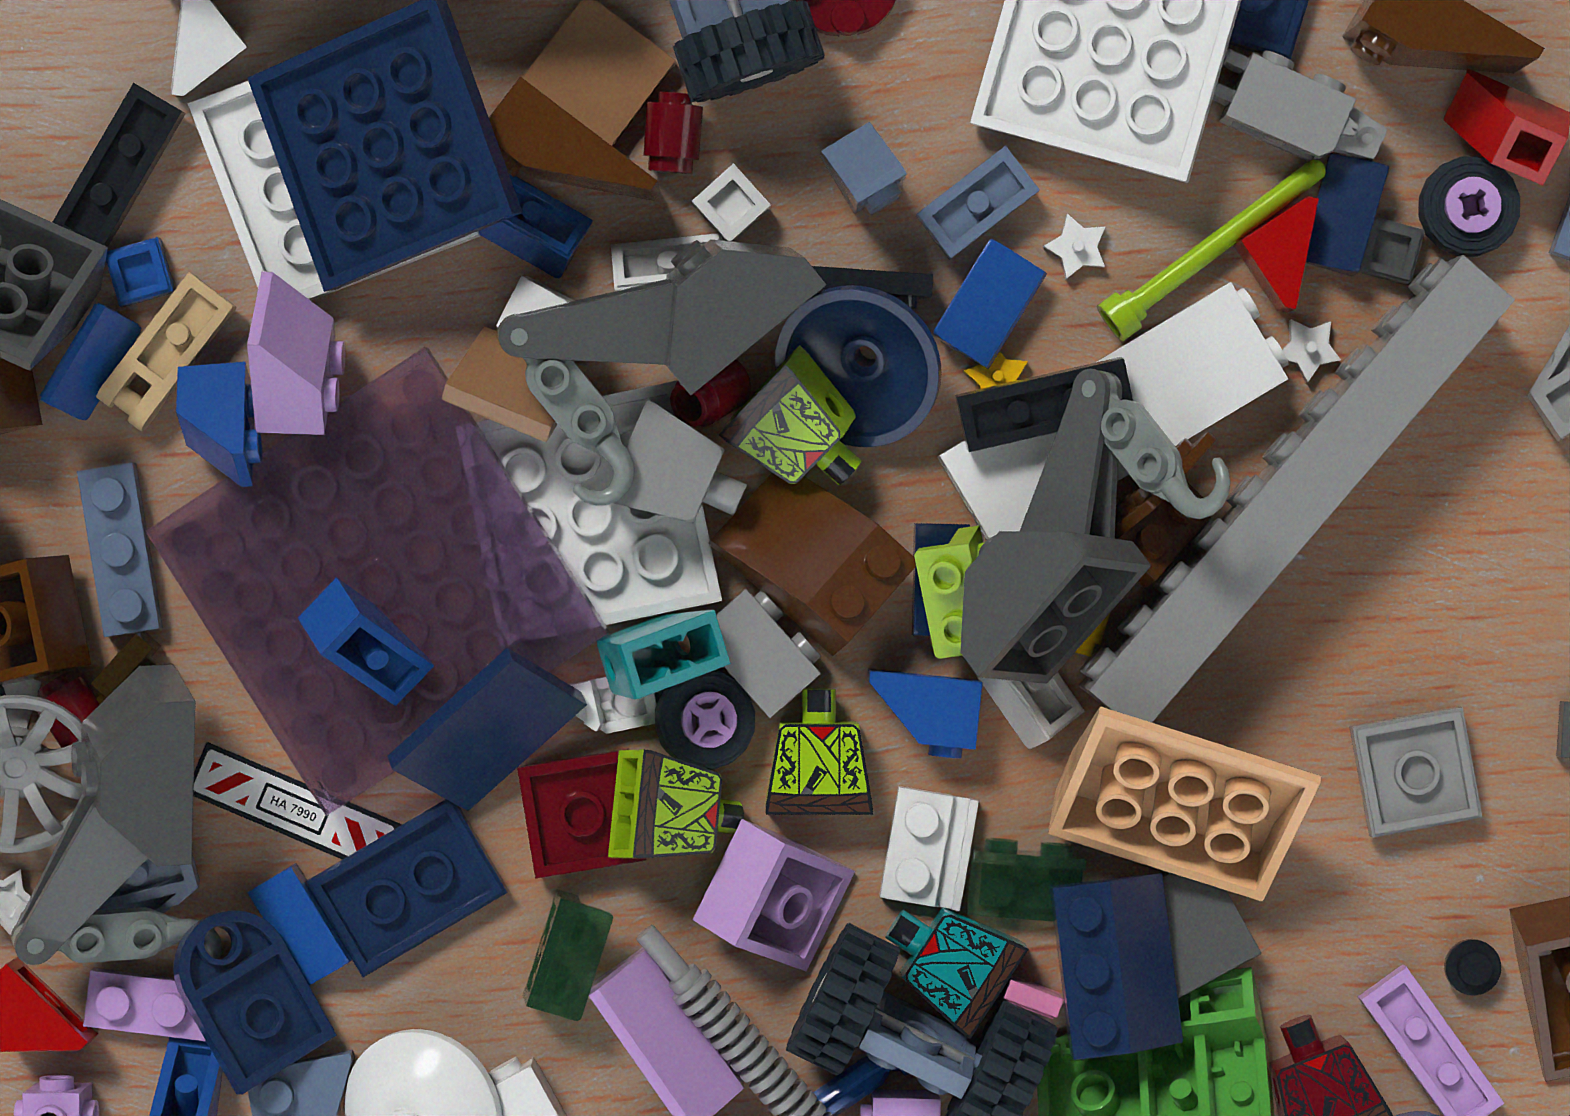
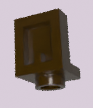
(134, 654)

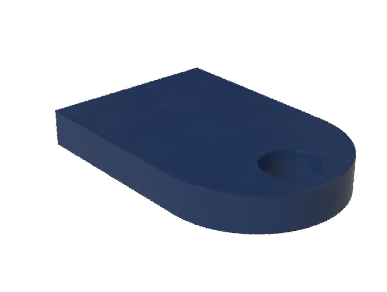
(251, 1002)

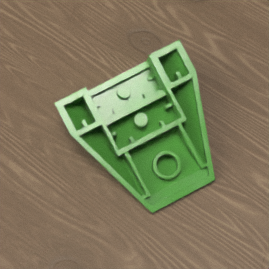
(1213, 1072)

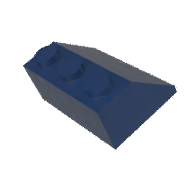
(1116, 965)

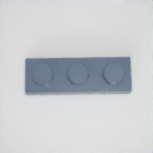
(119, 549)

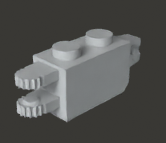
(1294, 110)

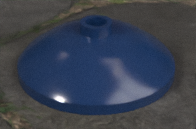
(886, 392)

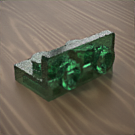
(1017, 881)
(567, 957)

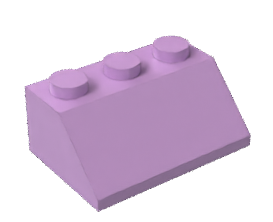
(663, 1039)

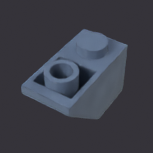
(865, 170)

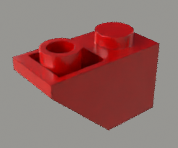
(1508, 126)

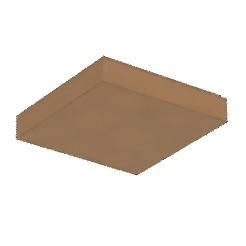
(599, 70)
(496, 388)

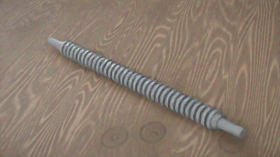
(731, 1032)

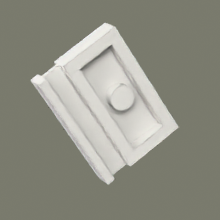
(928, 848)

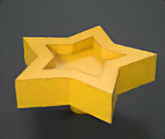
(1000, 372)

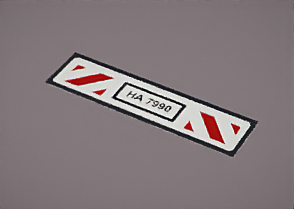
(283, 804)

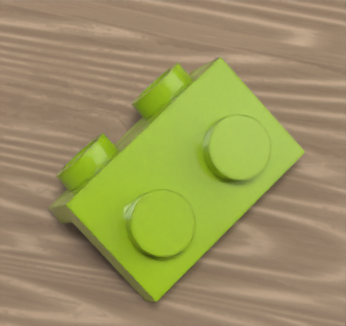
(942, 587)

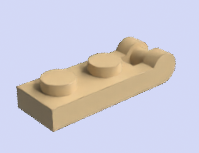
(170, 341)

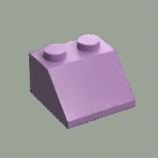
(292, 361)
(773, 896)

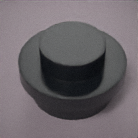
(1472, 967)

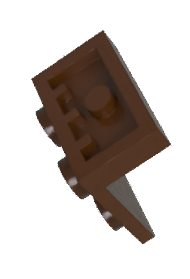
(1155, 523)

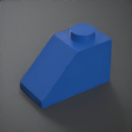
(364, 642)
(933, 708)
(188, 1080)

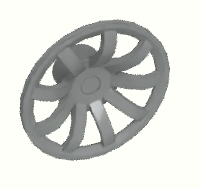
(27, 768)

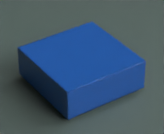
(139, 272)

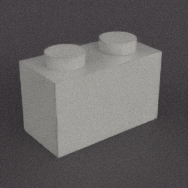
(762, 654)

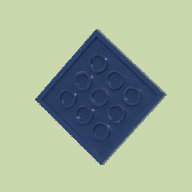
(384, 143)

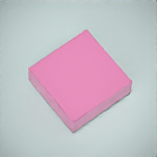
(1032, 997)

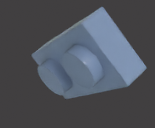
(977, 202)

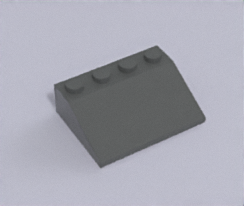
(44, 283)

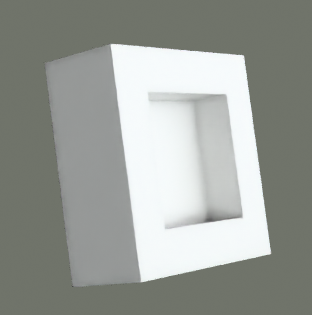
(731, 203)

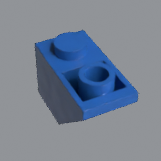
(219, 417)

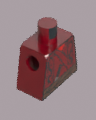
(1322, 1076)

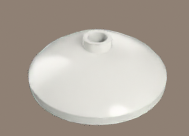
(420, 1076)

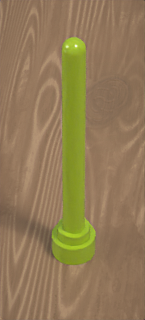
(1126, 311)

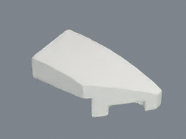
(614, 712)

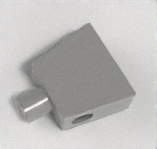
(676, 469)

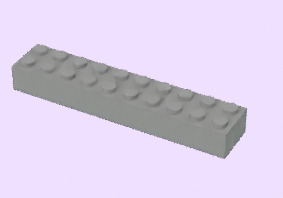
(1297, 490)

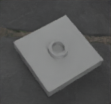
(1415, 771)

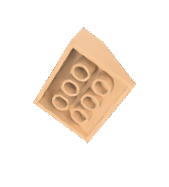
(1180, 803)

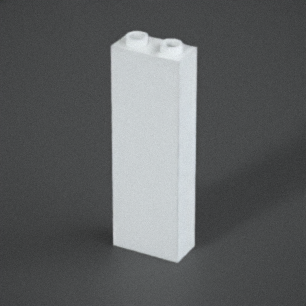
(1180, 371)

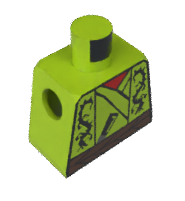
(795, 423)
(818, 763)
(667, 807)

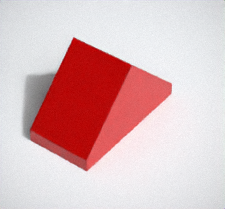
(1279, 253)
(35, 1015)

